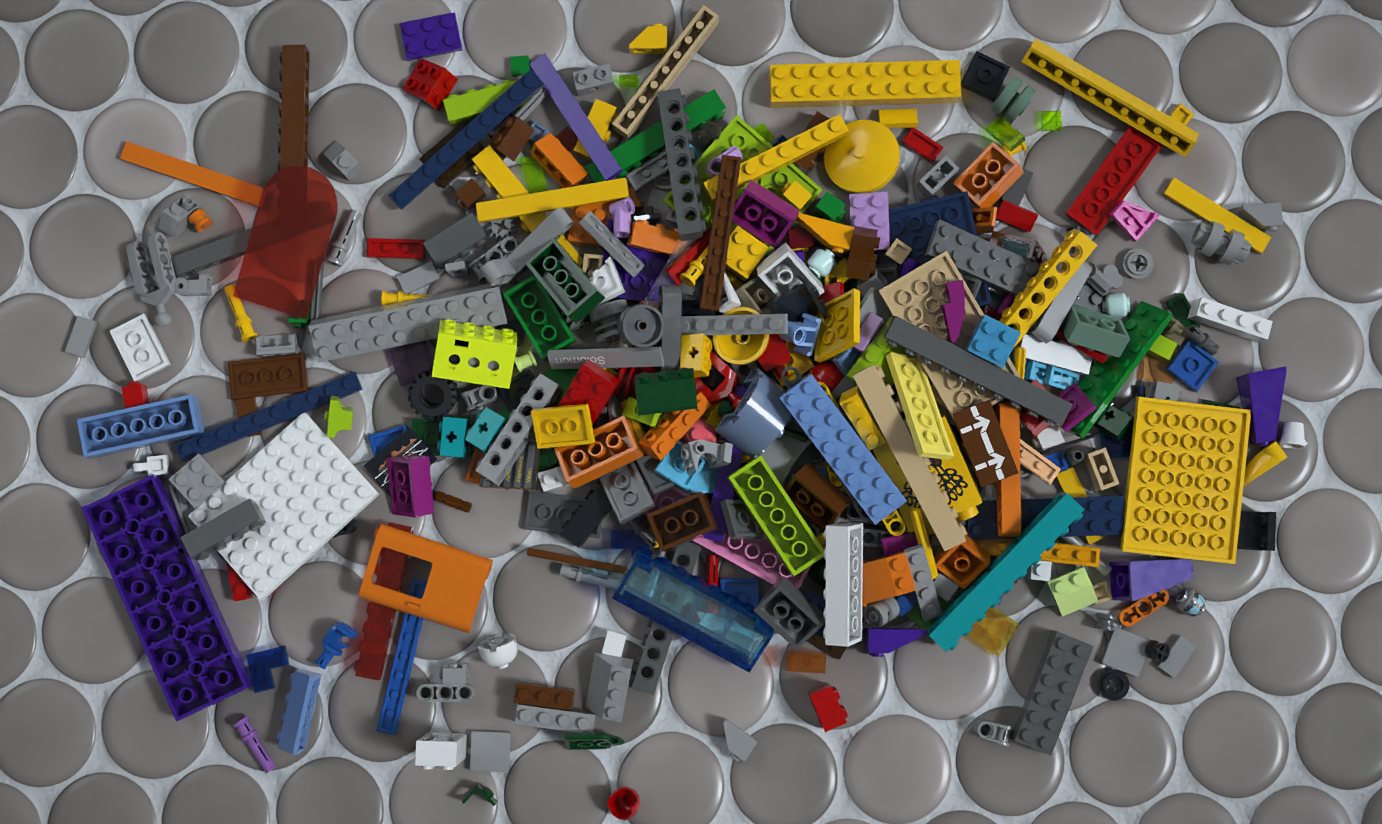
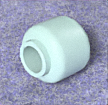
(821, 262)
(1116, 305)

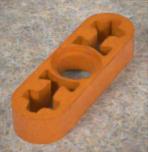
(1134, 619)

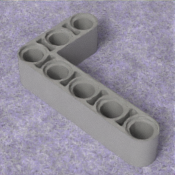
(513, 267)

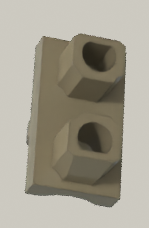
(1175, 331)

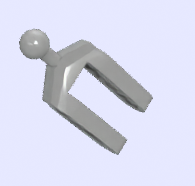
(163, 271)

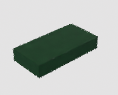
(1180, 310)

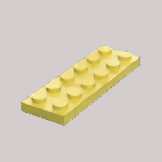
(919, 407)

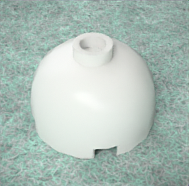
(498, 651)

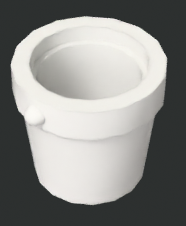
(1293, 436)

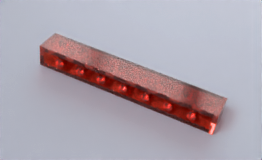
(380, 620)

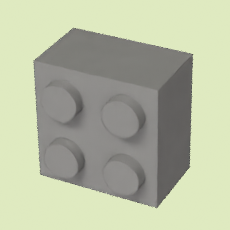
(197, 481)

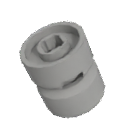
(881, 612)

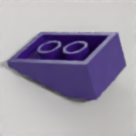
(889, 639)

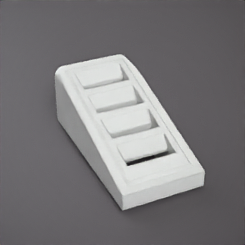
(731, 300)

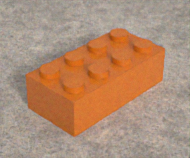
(613, 448)

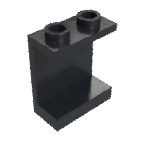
(798, 301)

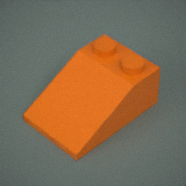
(886, 578)

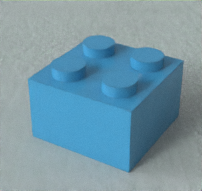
(992, 341)

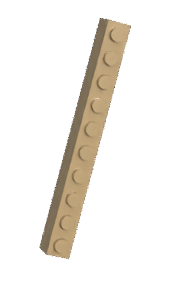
(915, 468)

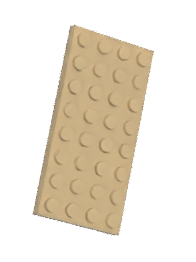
(918, 300)

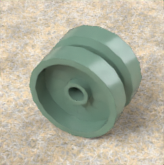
(1013, 100)

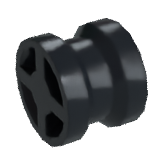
(1157, 651)

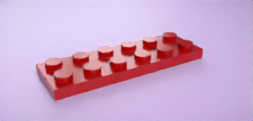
(1113, 180)

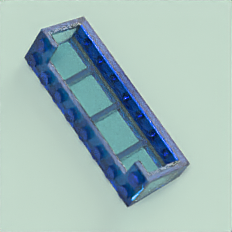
(693, 608)

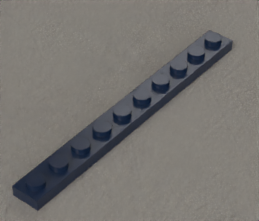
(466, 139)
(268, 417)

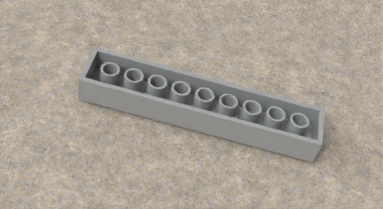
(404, 321)

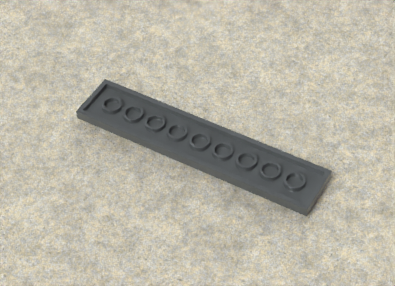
(995, 264)

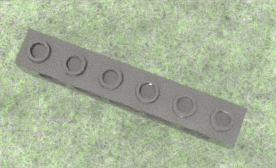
(519, 440)

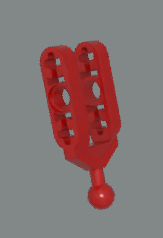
(726, 389)

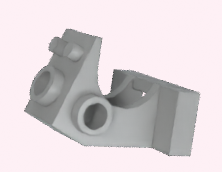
(716, 455)

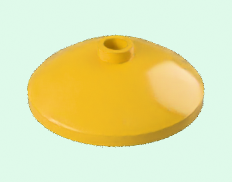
(734, 349)

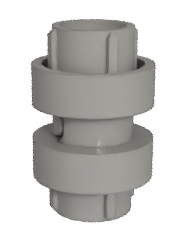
(1229, 246)

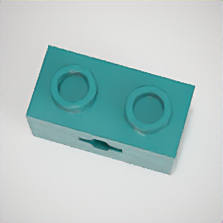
(485, 420)
(459, 428)

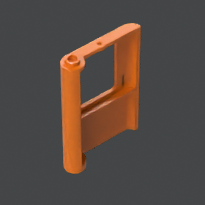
(452, 585)

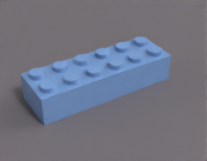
(140, 426)

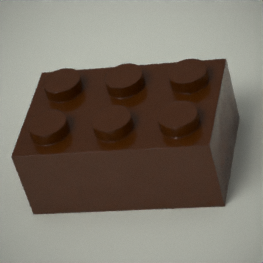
(816, 496)
(682, 521)

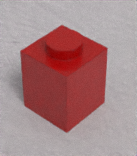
(135, 394)

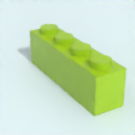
(473, 102)

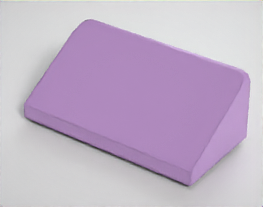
(869, 331)

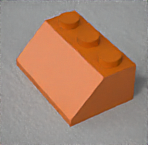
(989, 176)

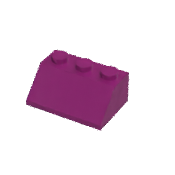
(410, 485)

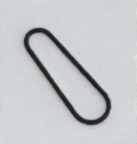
(1070, 443)

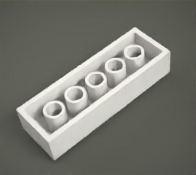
(843, 583)

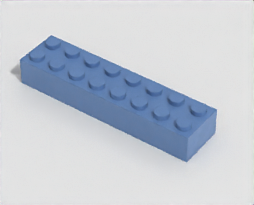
(842, 448)

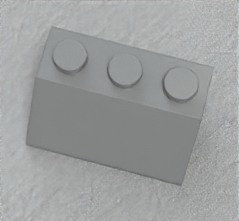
(609, 686)

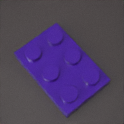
(431, 36)

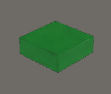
(519, 65)

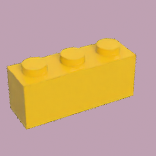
(601, 117)
(862, 417)

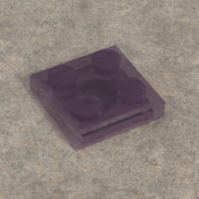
(410, 361)

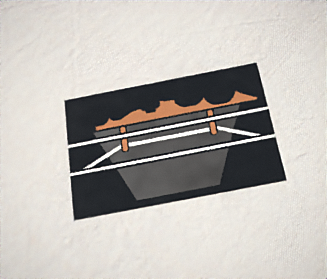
(406, 444)

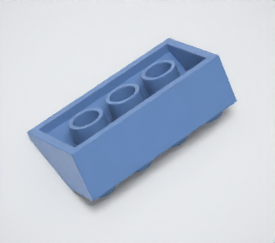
(299, 711)

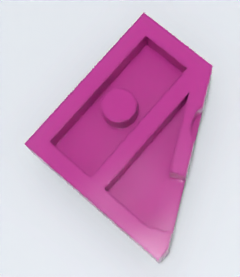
(1133, 219)

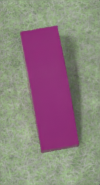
(954, 310)

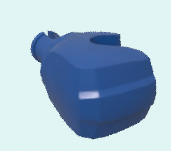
(333, 642)

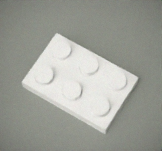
(140, 347)

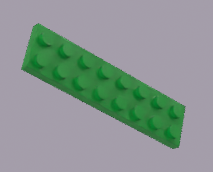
(1108, 377)

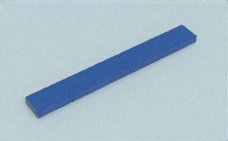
(401, 666)

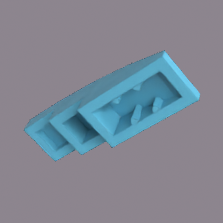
(1049, 375)

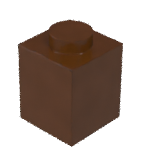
(470, 194)

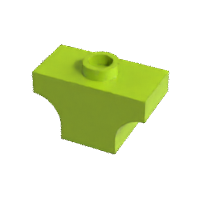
(631, 411)
(338, 417)

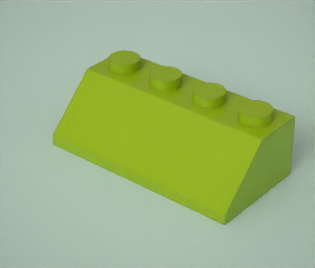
(877, 353)

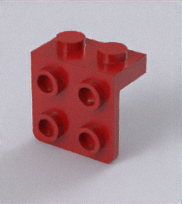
(430, 83)

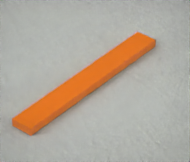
(191, 173)

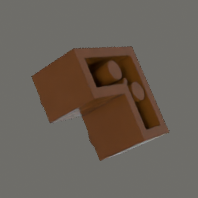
(862, 256)

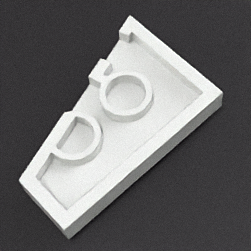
(607, 280)

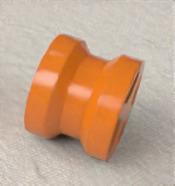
(200, 220)

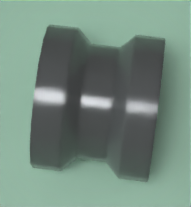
(1105, 622)

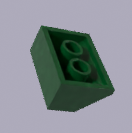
(666, 391)

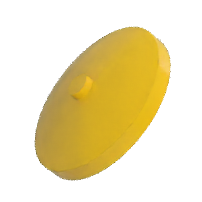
(863, 158)

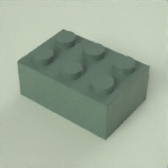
(1095, 331)

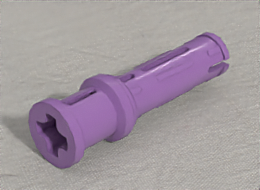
(250, 736)

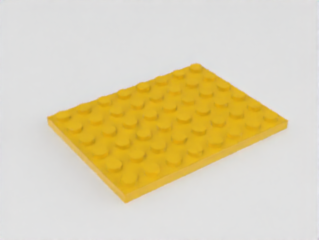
(1185, 480)

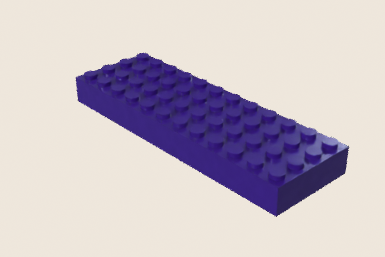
(167, 597)

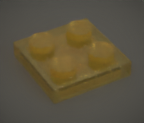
(994, 631)

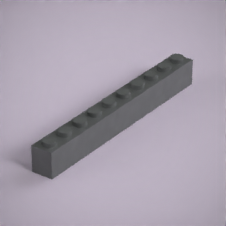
(978, 371)

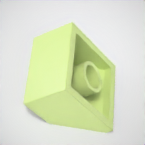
(1072, 590)

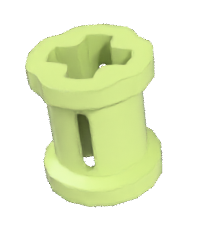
(525, 361)

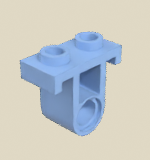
(803, 334)

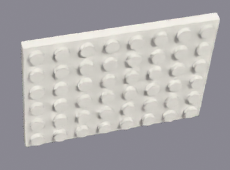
(304, 495)

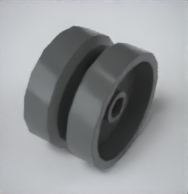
(651, 322)

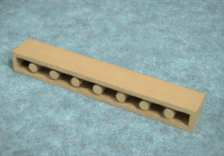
(666, 72)

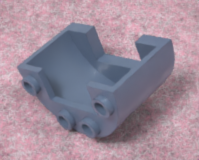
(758, 416)

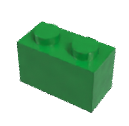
(830, 208)

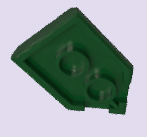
(591, 741)

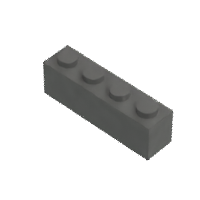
(223, 529)

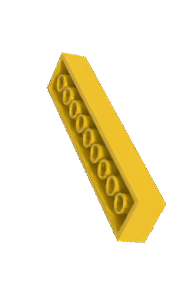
(864, 83)

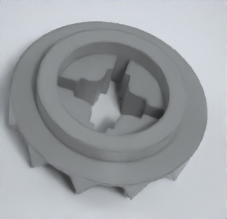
(492, 229)
(1144, 259)

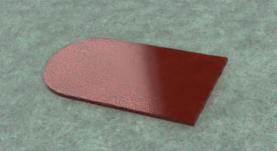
(288, 241)

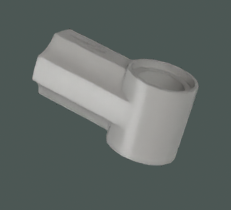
(1099, 281)

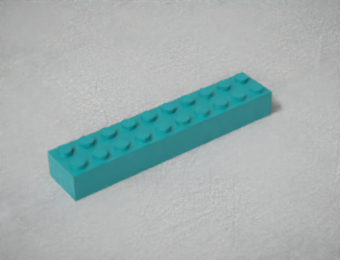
(1005, 570)

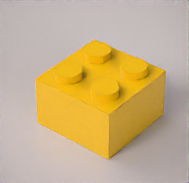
(743, 253)

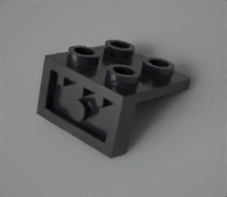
(1257, 531)

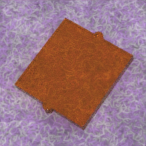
(1154, 370)

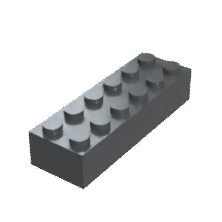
(1051, 692)

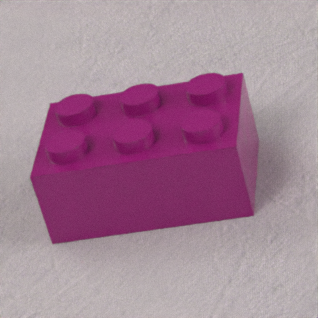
(763, 214)

